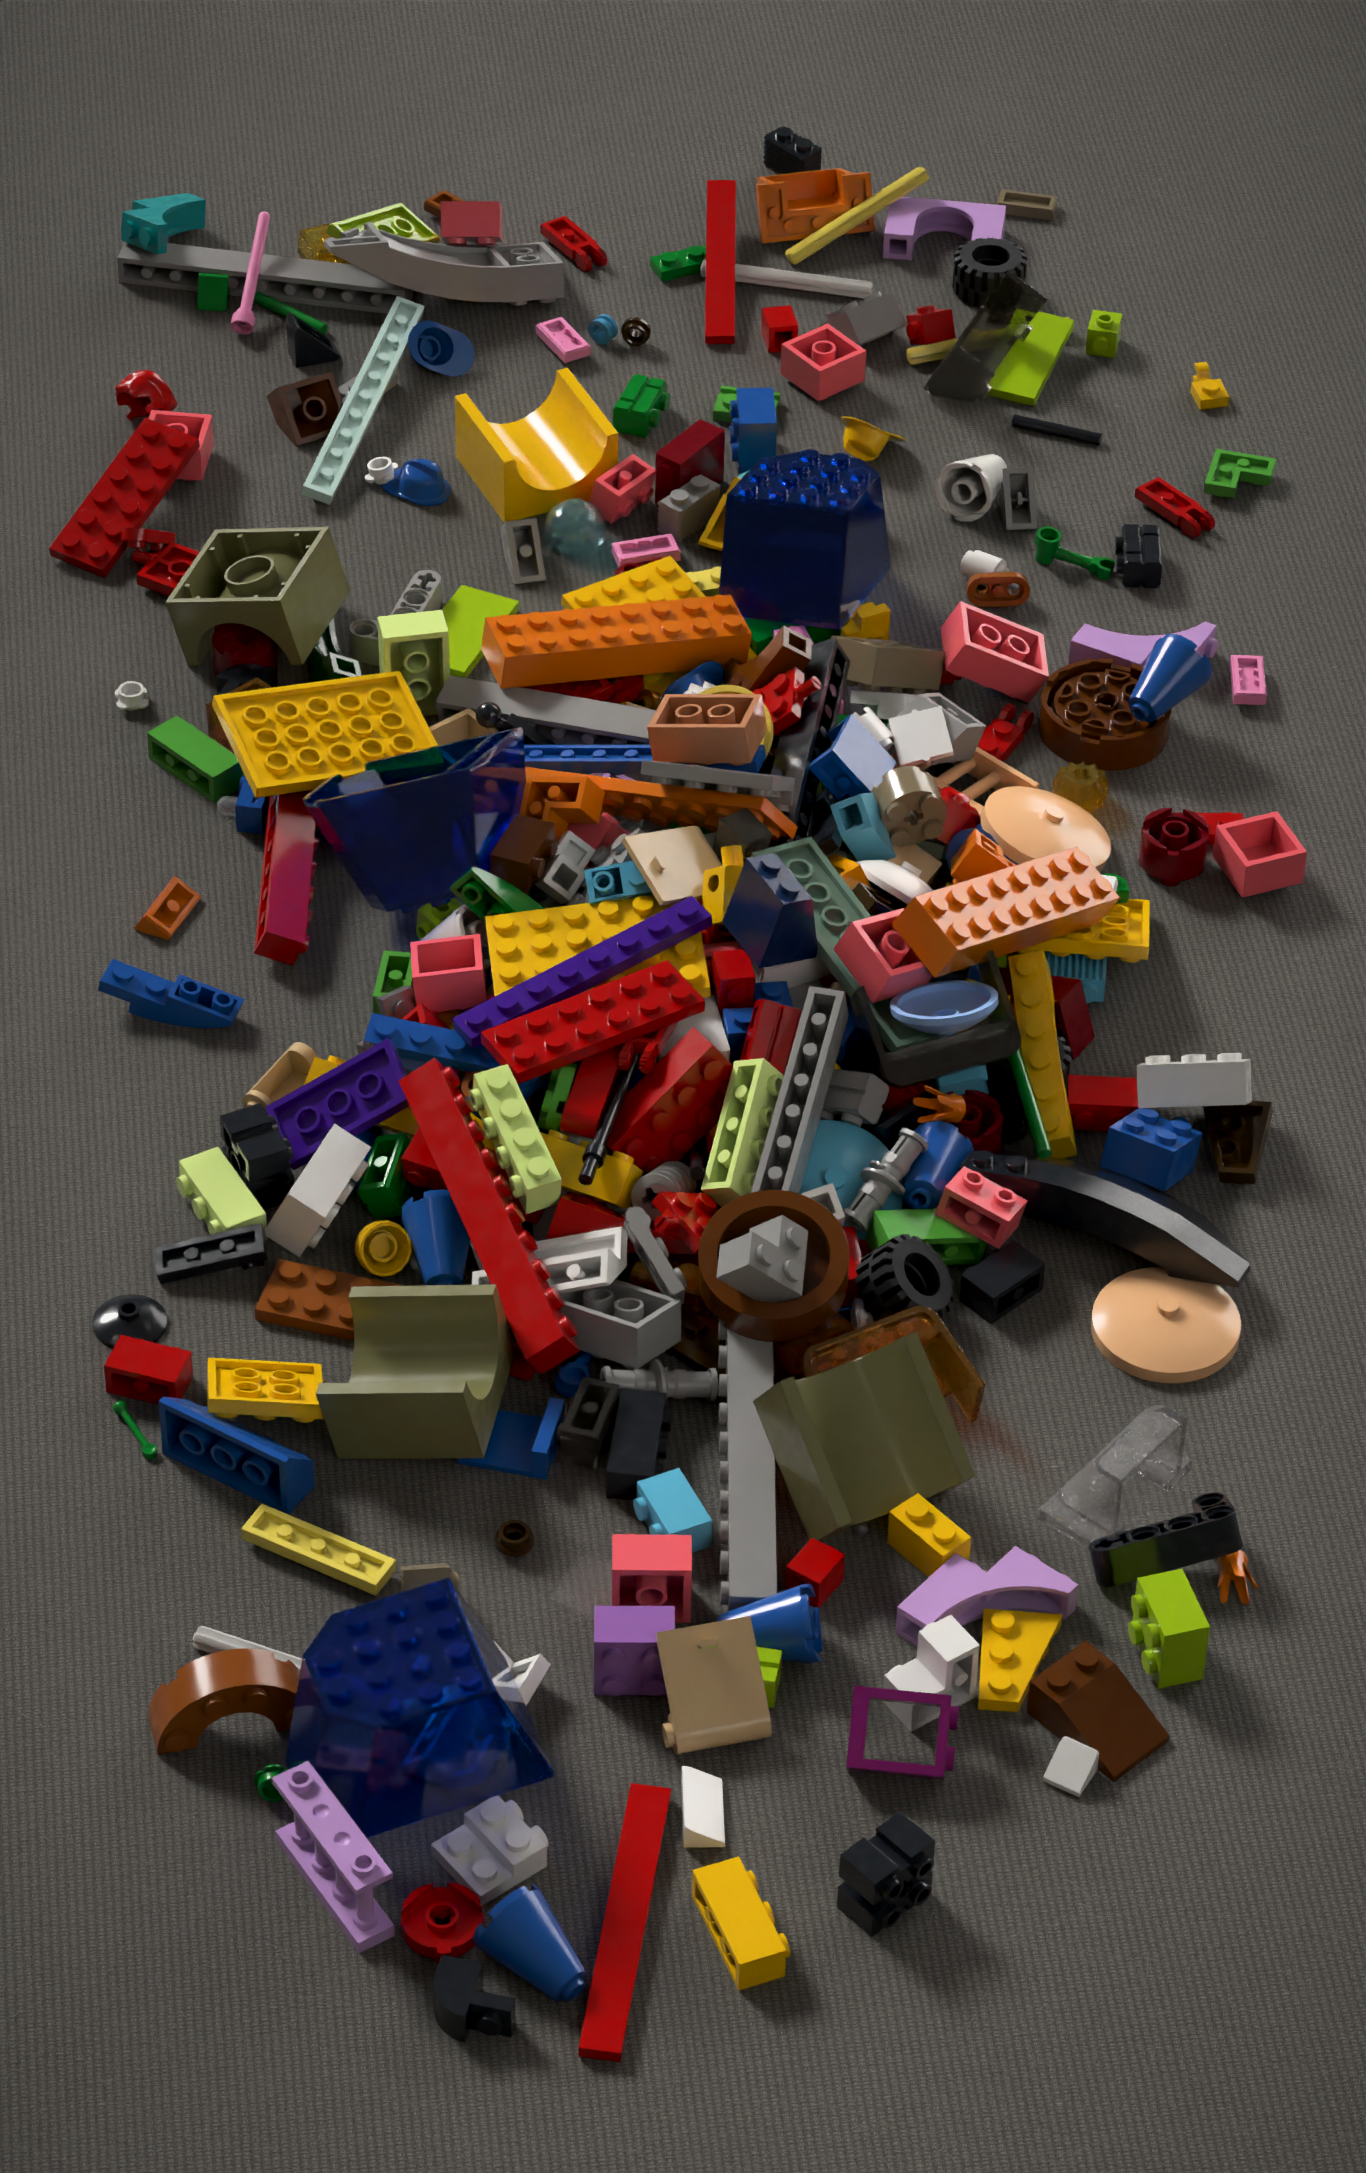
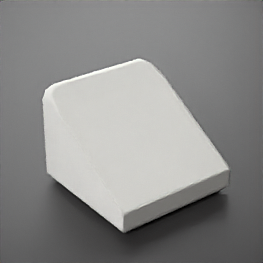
(1072, 1766)

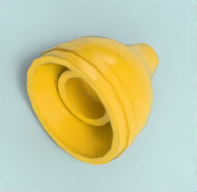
(383, 1248)

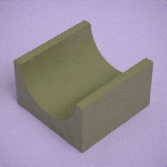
(260, 578)
(421, 1373)
(863, 1438)

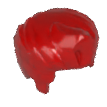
(144, 392)

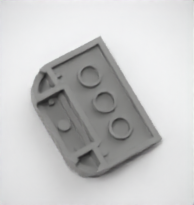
(775, 788)

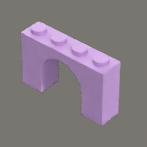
(914, 217)

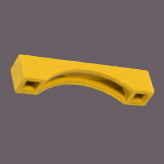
(1040, 1047)

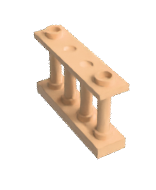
(984, 767)

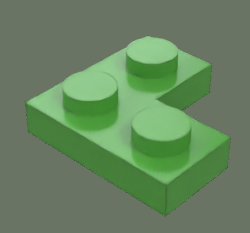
(1231, 467)

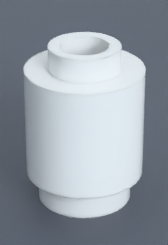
(981, 562)

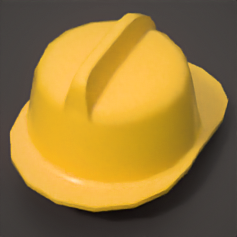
(865, 439)

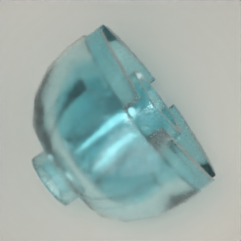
(575, 528)

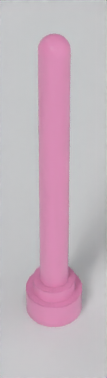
(243, 319)

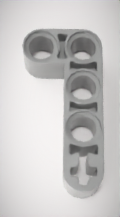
(419, 596)

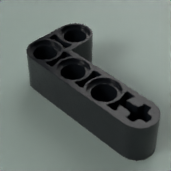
(1168, 1544)

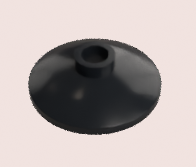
(129, 1316)

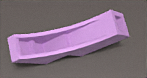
(1128, 649)
(965, 1589)

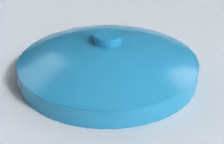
(839, 1157)

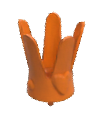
(948, 1107)
(1234, 1568)

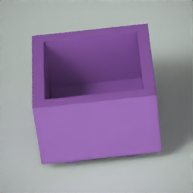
(628, 1649)

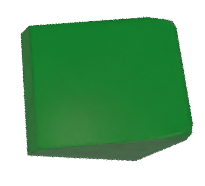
(213, 292)

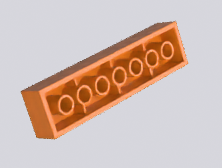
(614, 640)
(1005, 911)

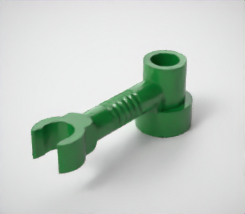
(1048, 548)

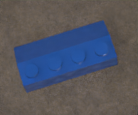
(234, 1454)

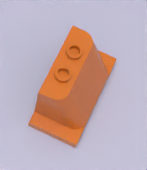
(804, 202)

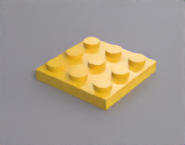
(263, 1389)

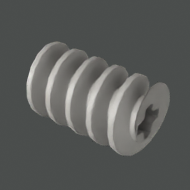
(667, 1177)

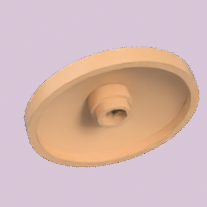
(1039, 823)
(1165, 1326)

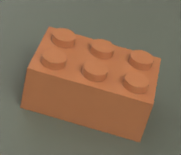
(707, 728)

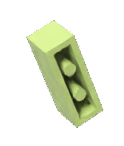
(218, 1192)

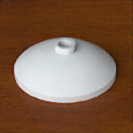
(897, 880)

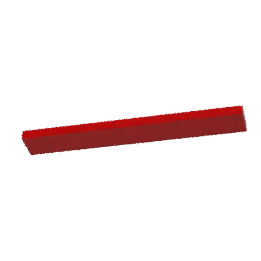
(720, 262)
(624, 1923)

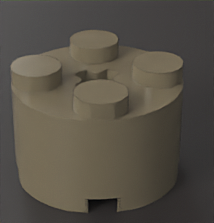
(910, 805)

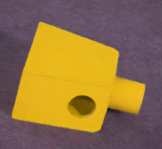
(721, 882)

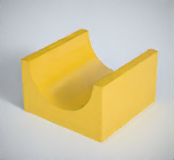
(540, 458)

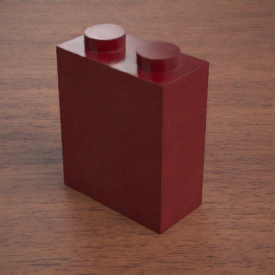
(690, 454)

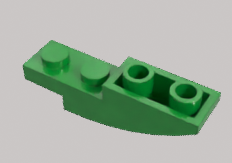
(490, 894)

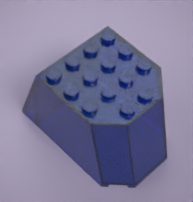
(804, 539)
(422, 817)
(411, 1711)

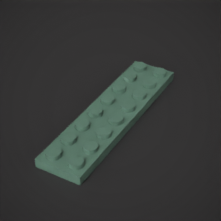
(834, 911)

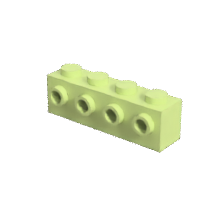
(742, 1130)
(516, 1139)

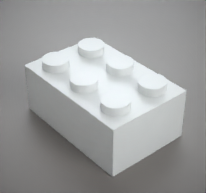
(1194, 1081)
(316, 1191)

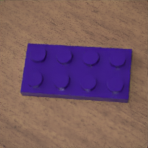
(349, 1095)

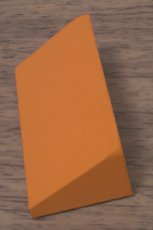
(168, 910)

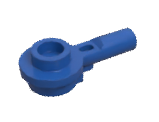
(570, 1376)

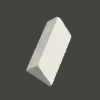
(702, 1809)

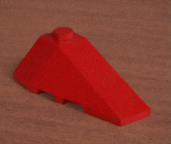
(582, 1215)

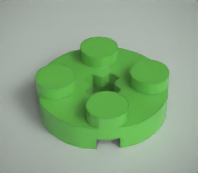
(556, 1097)

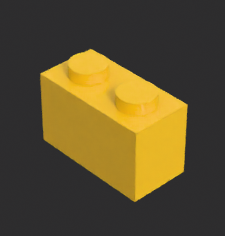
(925, 1535)

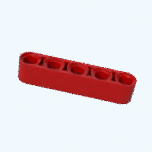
(591, 1093)

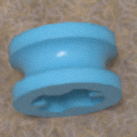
(603, 329)

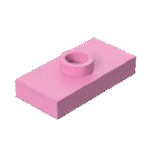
(563, 340)
(645, 549)
(1248, 680)

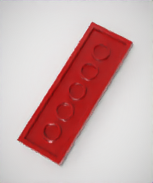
(124, 496)
(593, 1021)

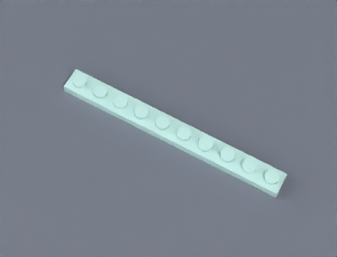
(362, 401)

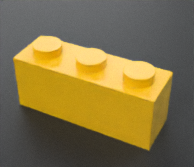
(740, 1923)

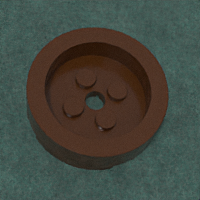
(1085, 730)
(824, 1274)

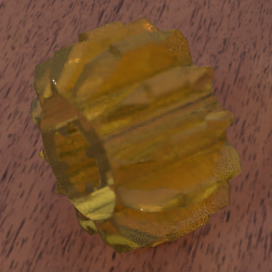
(1082, 785)

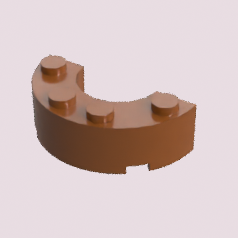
(219, 1687)

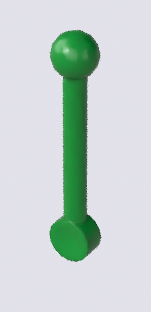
(149, 1450)

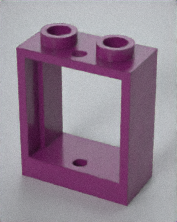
(858, 1732)

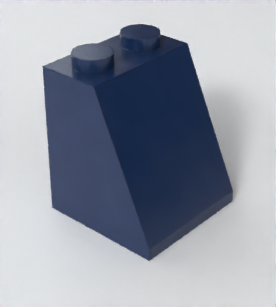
(771, 914)

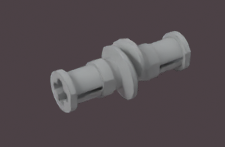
(884, 1178)
(657, 1378)

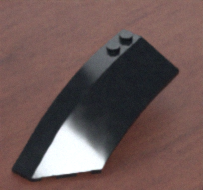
(1117, 1212)

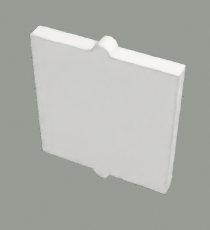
(921, 736)

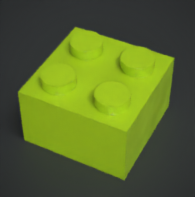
(1169, 1628)

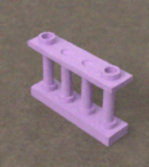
(333, 1857)

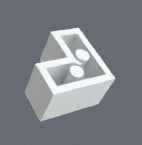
(943, 1666)

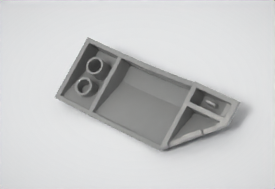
(455, 272)

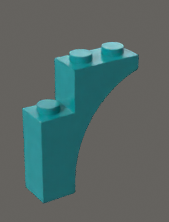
(158, 218)

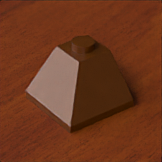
(306, 408)

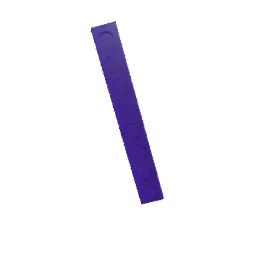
(586, 968)

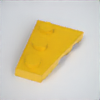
(1011, 1655)

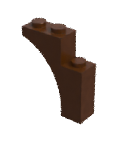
(780, 656)

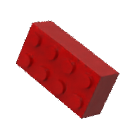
(673, 1104)

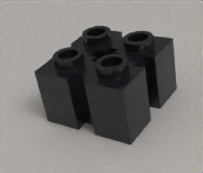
(258, 1153)
(886, 1874)

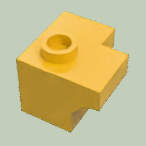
(868, 622)

